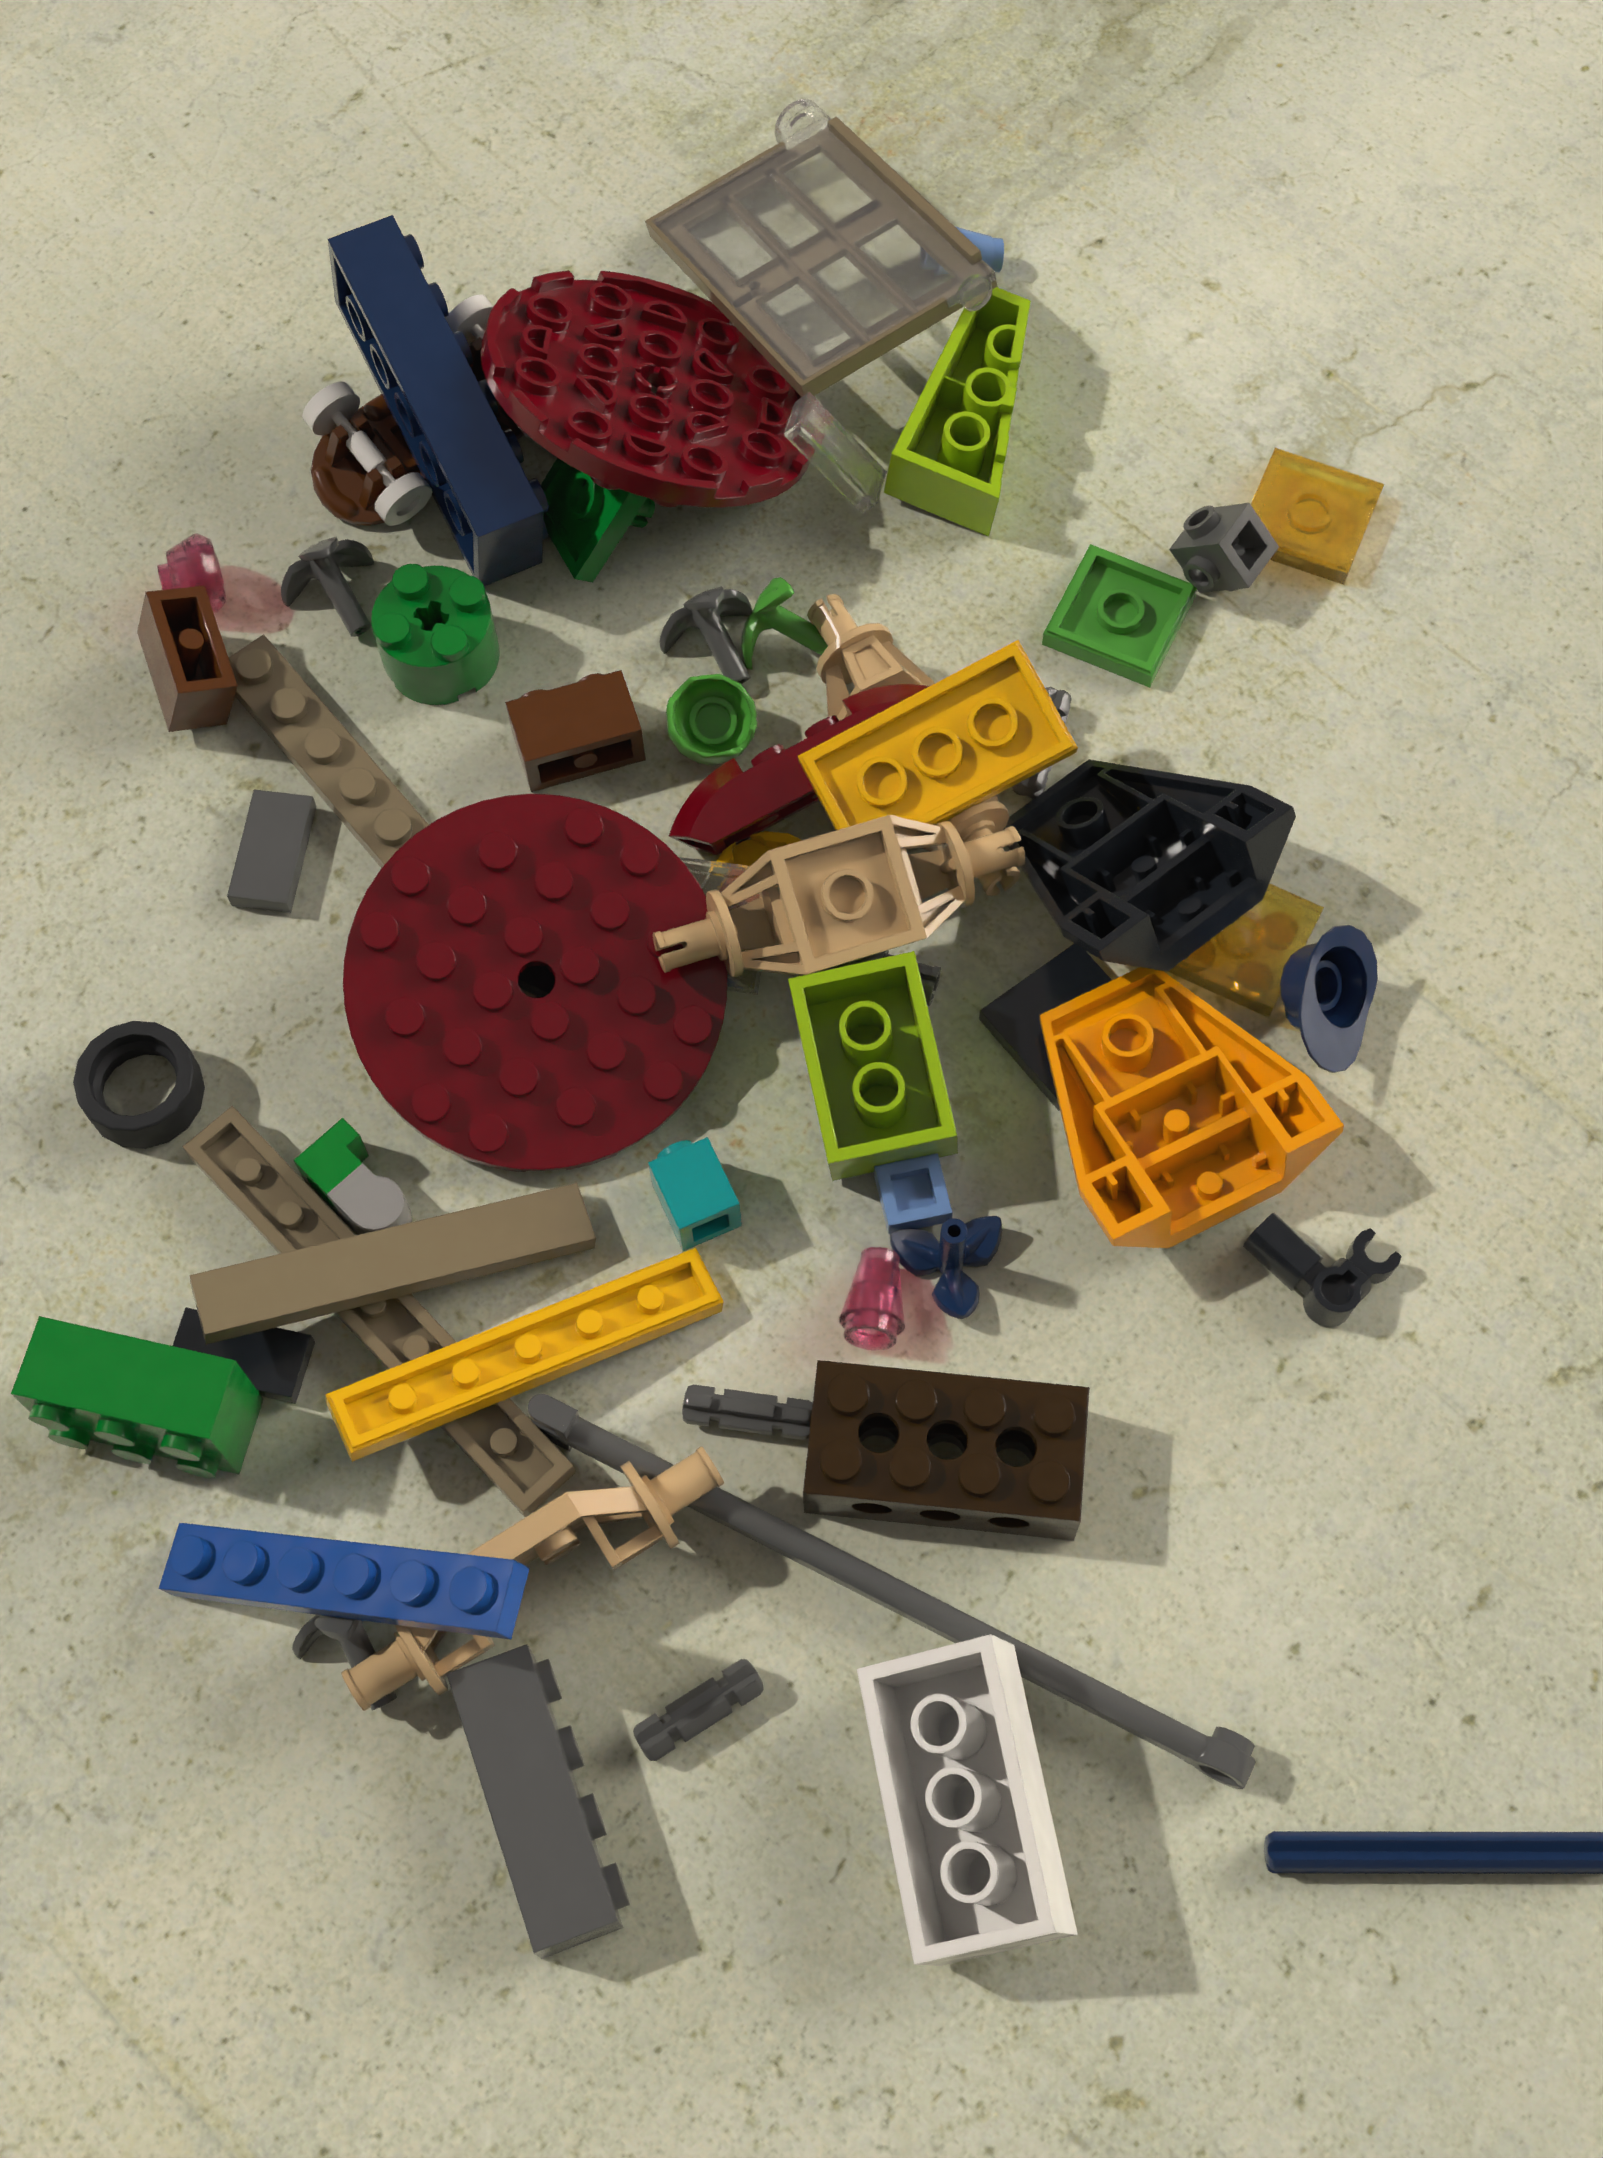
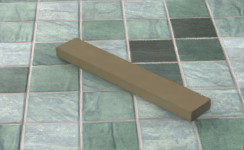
(391, 1262)

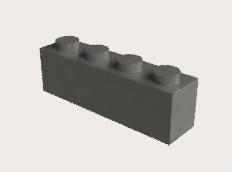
(535, 1801)

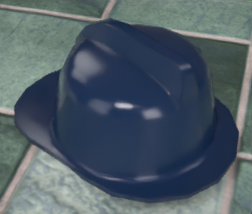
(1330, 993)

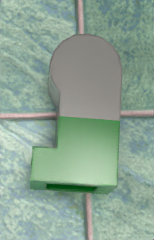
(347, 1186)

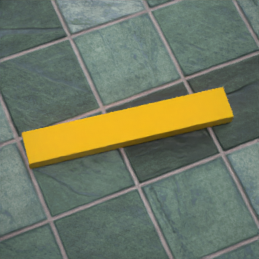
(522, 1354)

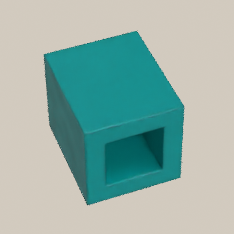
(694, 1192)

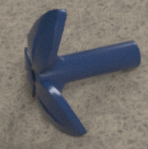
(959, 1246)

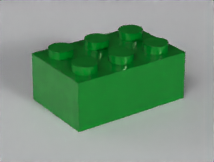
(138, 1397)

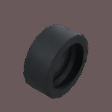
(116, 1047)

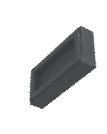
(272, 851)

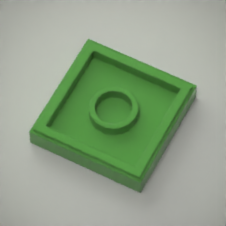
(1119, 615)

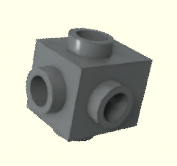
(1223, 547)

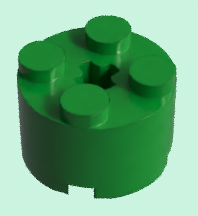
(435, 633)

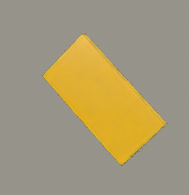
(942, 746)

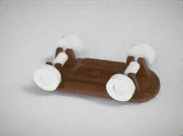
(362, 459)

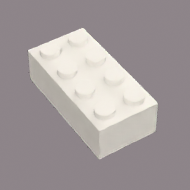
(965, 1802)

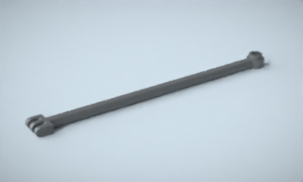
(1221, 1757)

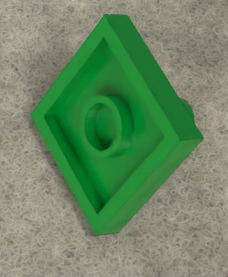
(588, 519)

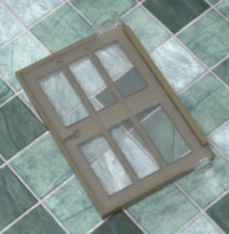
(822, 252)

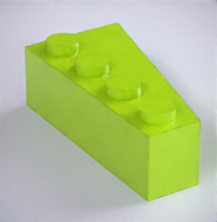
(960, 426)

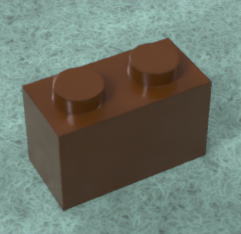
(186, 658)
(576, 730)

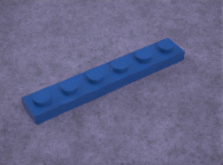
(347, 1579)

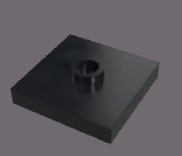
(1017, 1012)

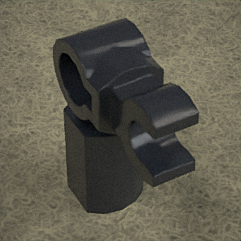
(1328, 1291)

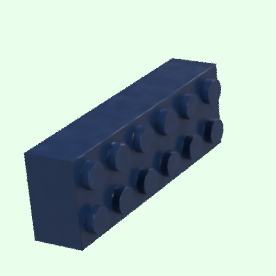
(438, 400)

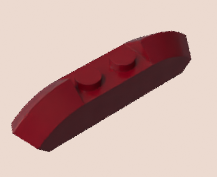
(739, 803)

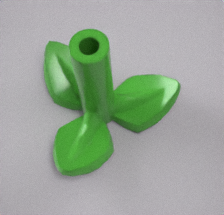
(770, 615)

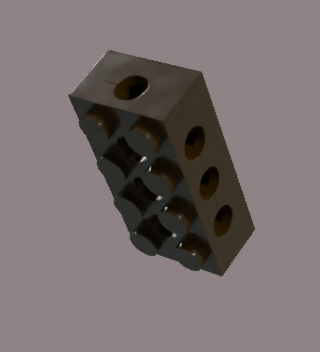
(936, 1407)

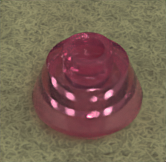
(194, 564)

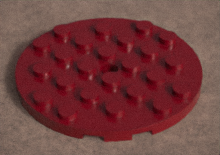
(578, 379)
(441, 1001)

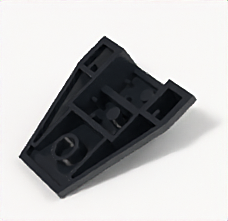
(1148, 858)

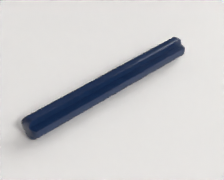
(1433, 1852)

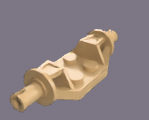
(872, 661)
(840, 897)
(546, 1535)

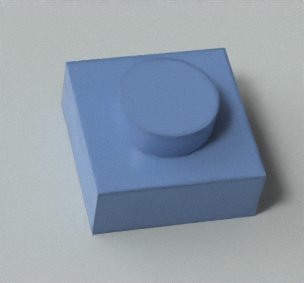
(913, 1193)

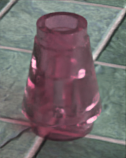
(874, 1301)

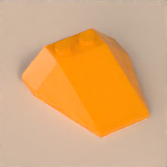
(1175, 1110)

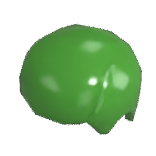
(711, 719)

